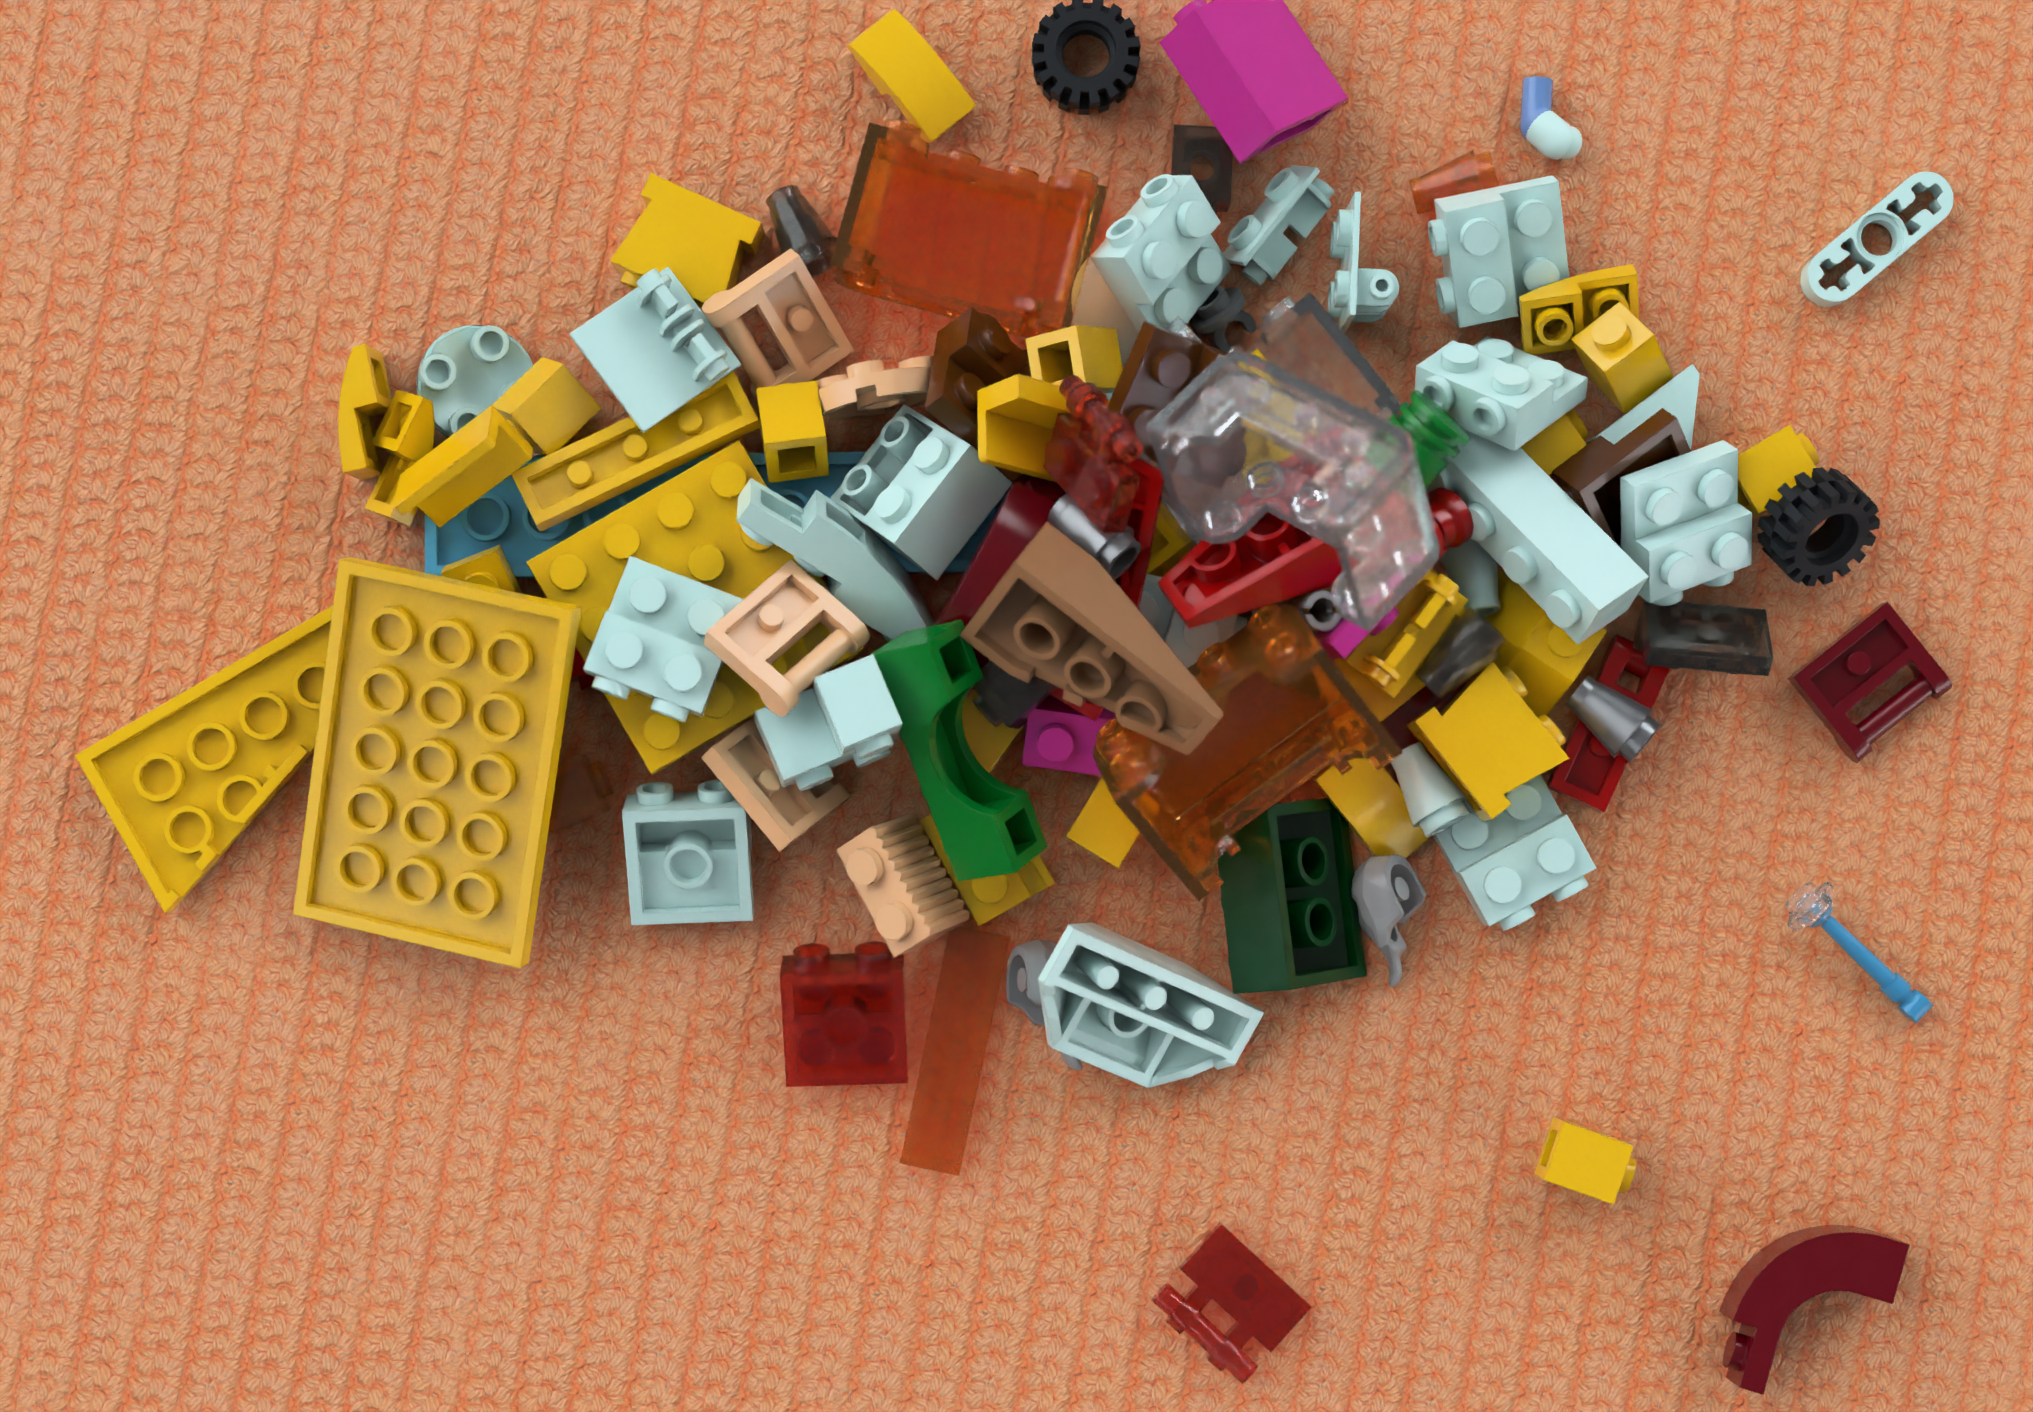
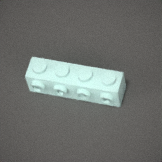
(1542, 537)

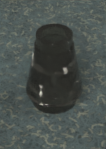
(801, 229)
(1461, 652)

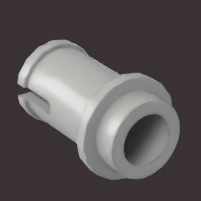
(1320, 607)

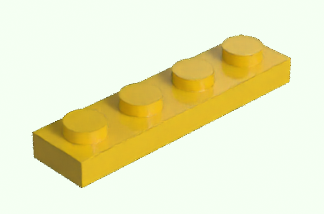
(625, 457)

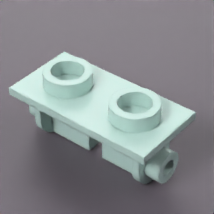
(1289, 202)

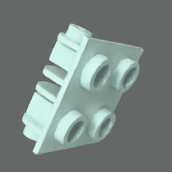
(1356, 292)
(655, 349)

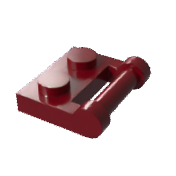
(1859, 665)

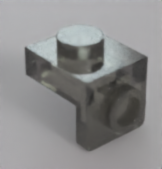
(1008, 698)

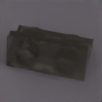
(1705, 638)

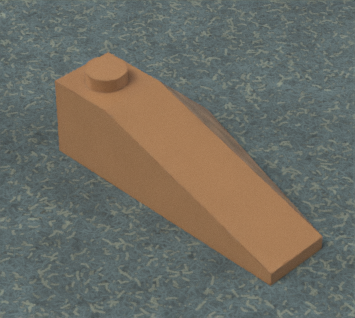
(1078, 630)

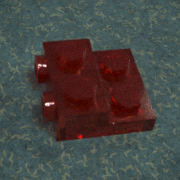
(844, 1016)

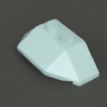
(1139, 1009)

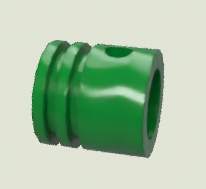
(1432, 433)

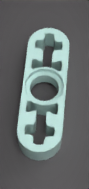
(1898, 200)

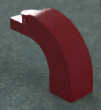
(1013, 527)
(1791, 1273)

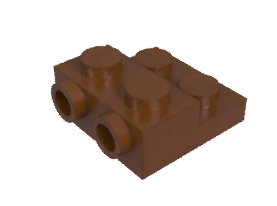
(966, 358)
(1155, 374)
(1595, 471)

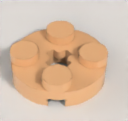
(871, 389)

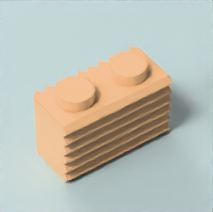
(902, 884)

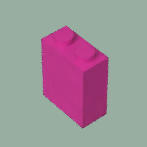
(1252, 72)

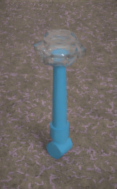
(1813, 907)

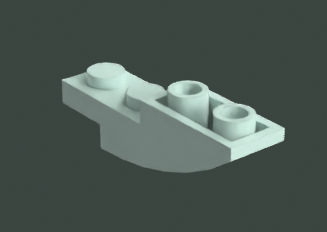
(835, 543)

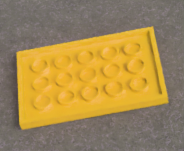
(435, 760)

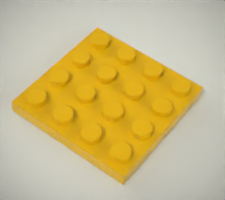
(694, 532)

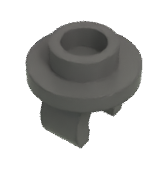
(1217, 312)

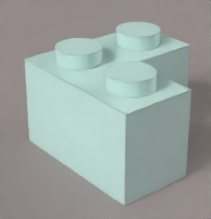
(834, 722)

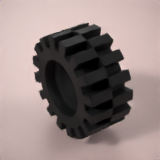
(1092, 20)
(1803, 507)

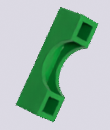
(980, 820)

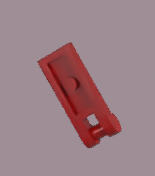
(1591, 770)

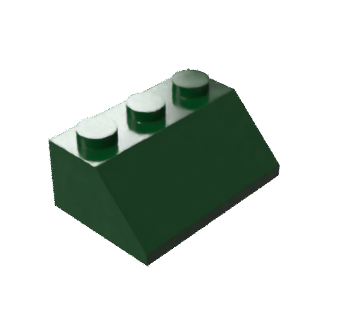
(1291, 900)

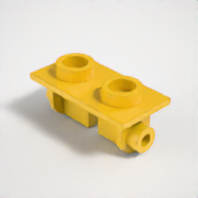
(1400, 648)

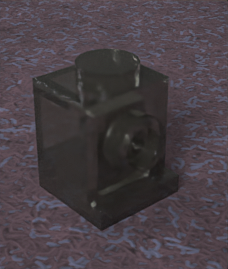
(1204, 146)

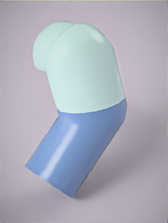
(1544, 127)

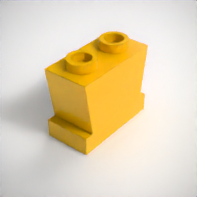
(690, 236)
(1490, 739)

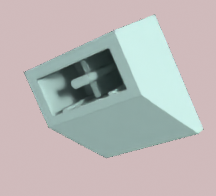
(921, 490)

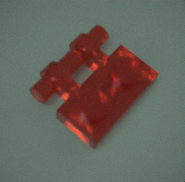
(1092, 455)
(1245, 1289)

